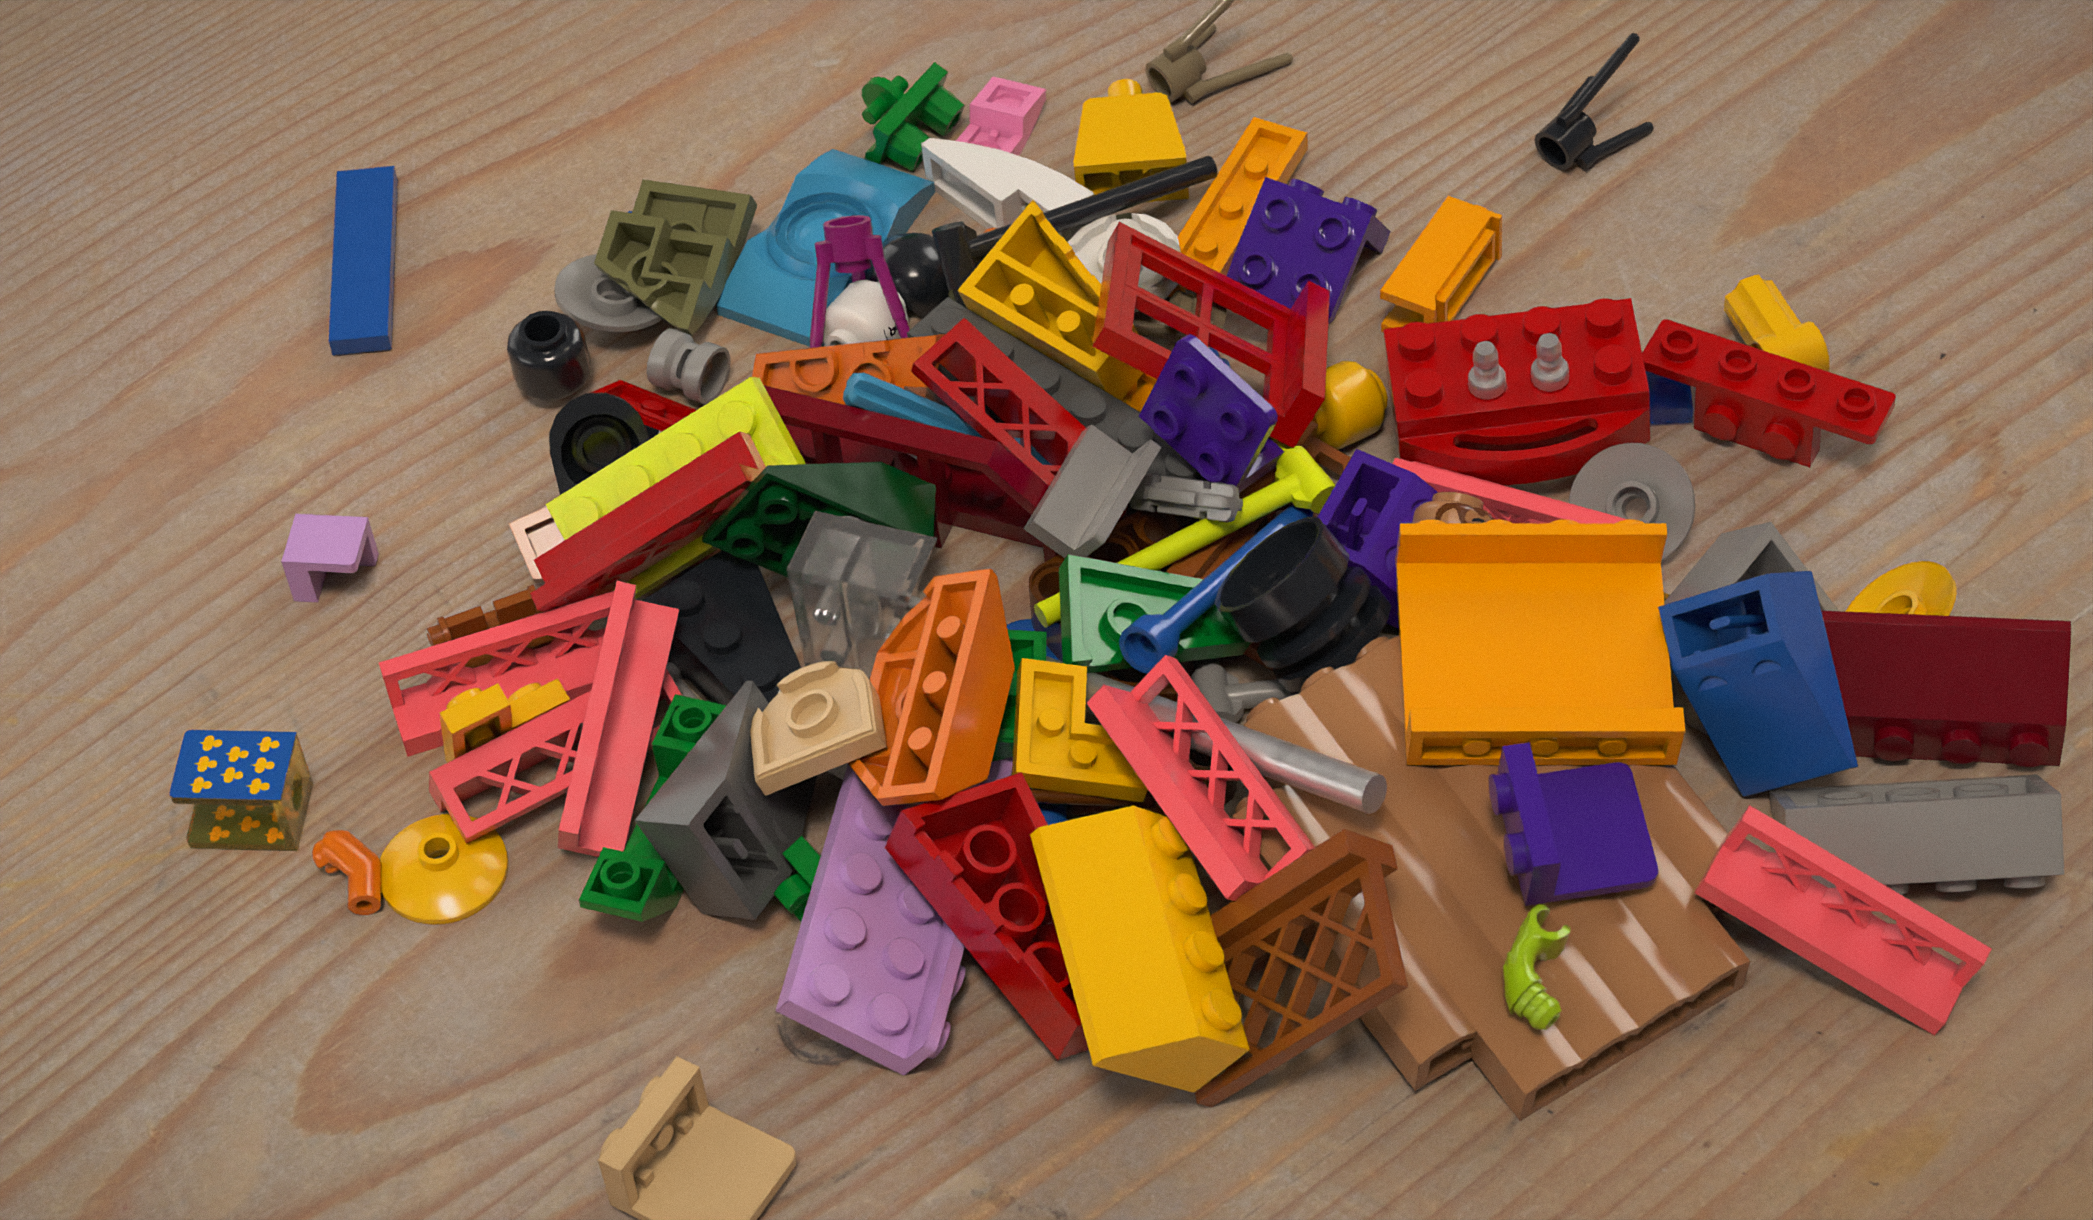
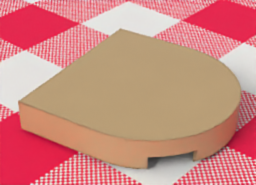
(814, 725)

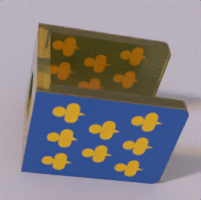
(244, 789)

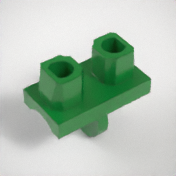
(901, 113)

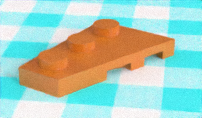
(825, 369)

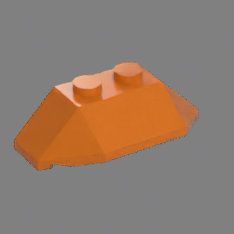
(941, 692)

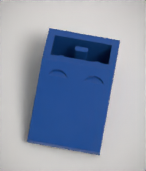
(1762, 679)

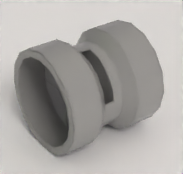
(690, 366)

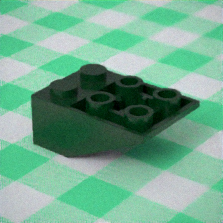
(779, 503)

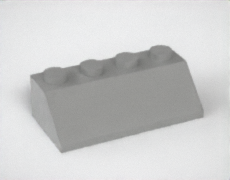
(1934, 829)

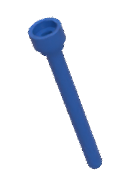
(1158, 635)

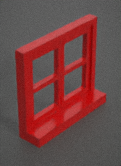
(1295, 338)

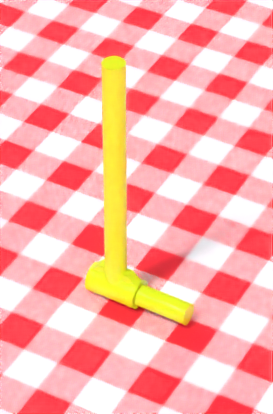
(1296, 481)

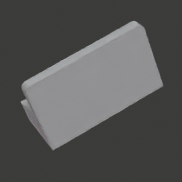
(1089, 493)

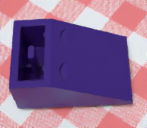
(1367, 517)

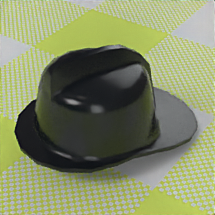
(592, 435)

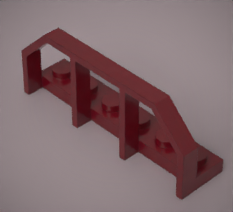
(974, 477)

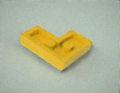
(484, 715)
(1055, 743)

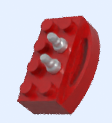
(1519, 390)

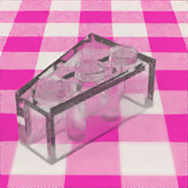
(853, 587)

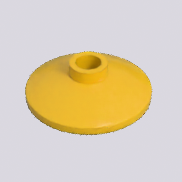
(1909, 589)
(442, 887)

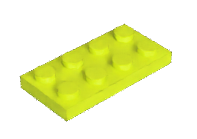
(741, 409)

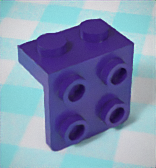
(1302, 238)
(1212, 416)
(1571, 828)

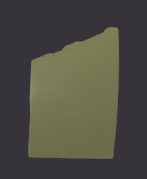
(676, 248)

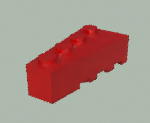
(984, 881)

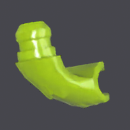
(1522, 984)

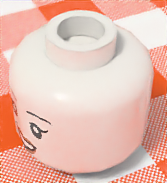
(860, 316)

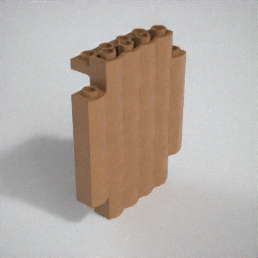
(1632, 956)

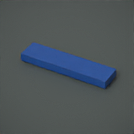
(363, 261)

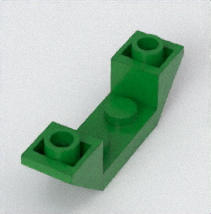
(638, 881)

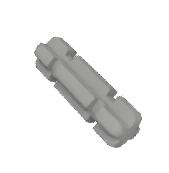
(1187, 498)

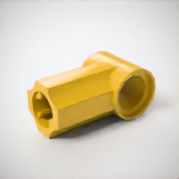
(1771, 325)

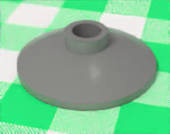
(598, 300)
(1641, 472)

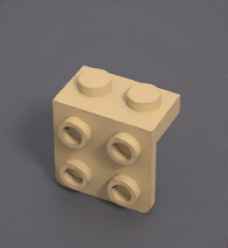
(689, 1158)

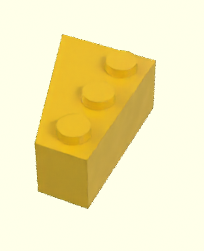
(1046, 299)

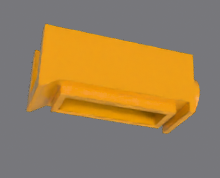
(1443, 264)

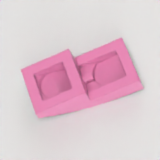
(1004, 115)

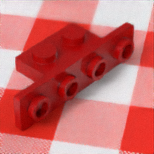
(1764, 396)

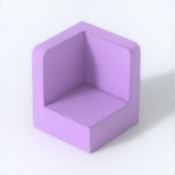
(322, 546)

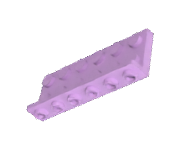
(871, 949)

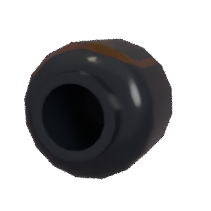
(548, 355)

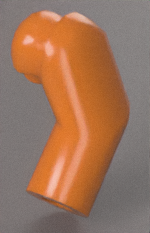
(363, 867)

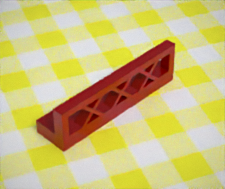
(1008, 392)
(647, 525)

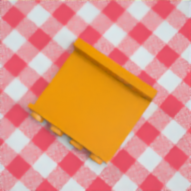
(1535, 642)

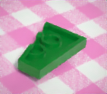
(1107, 597)

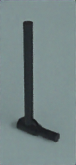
(963, 250)

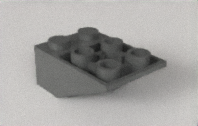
(719, 825)

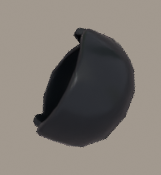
(915, 271)

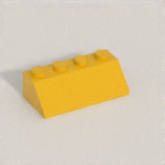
(1140, 947)

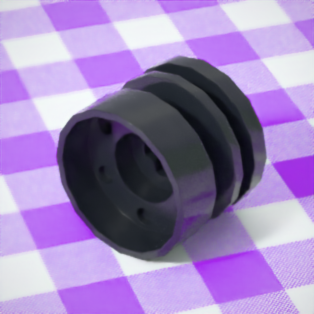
(1302, 602)

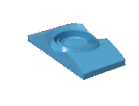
(778, 267)

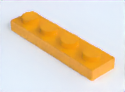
(1222, 213)

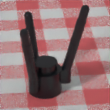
(1571, 133)

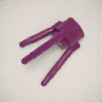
(851, 248)

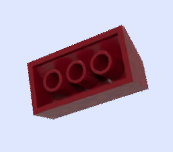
(1952, 686)

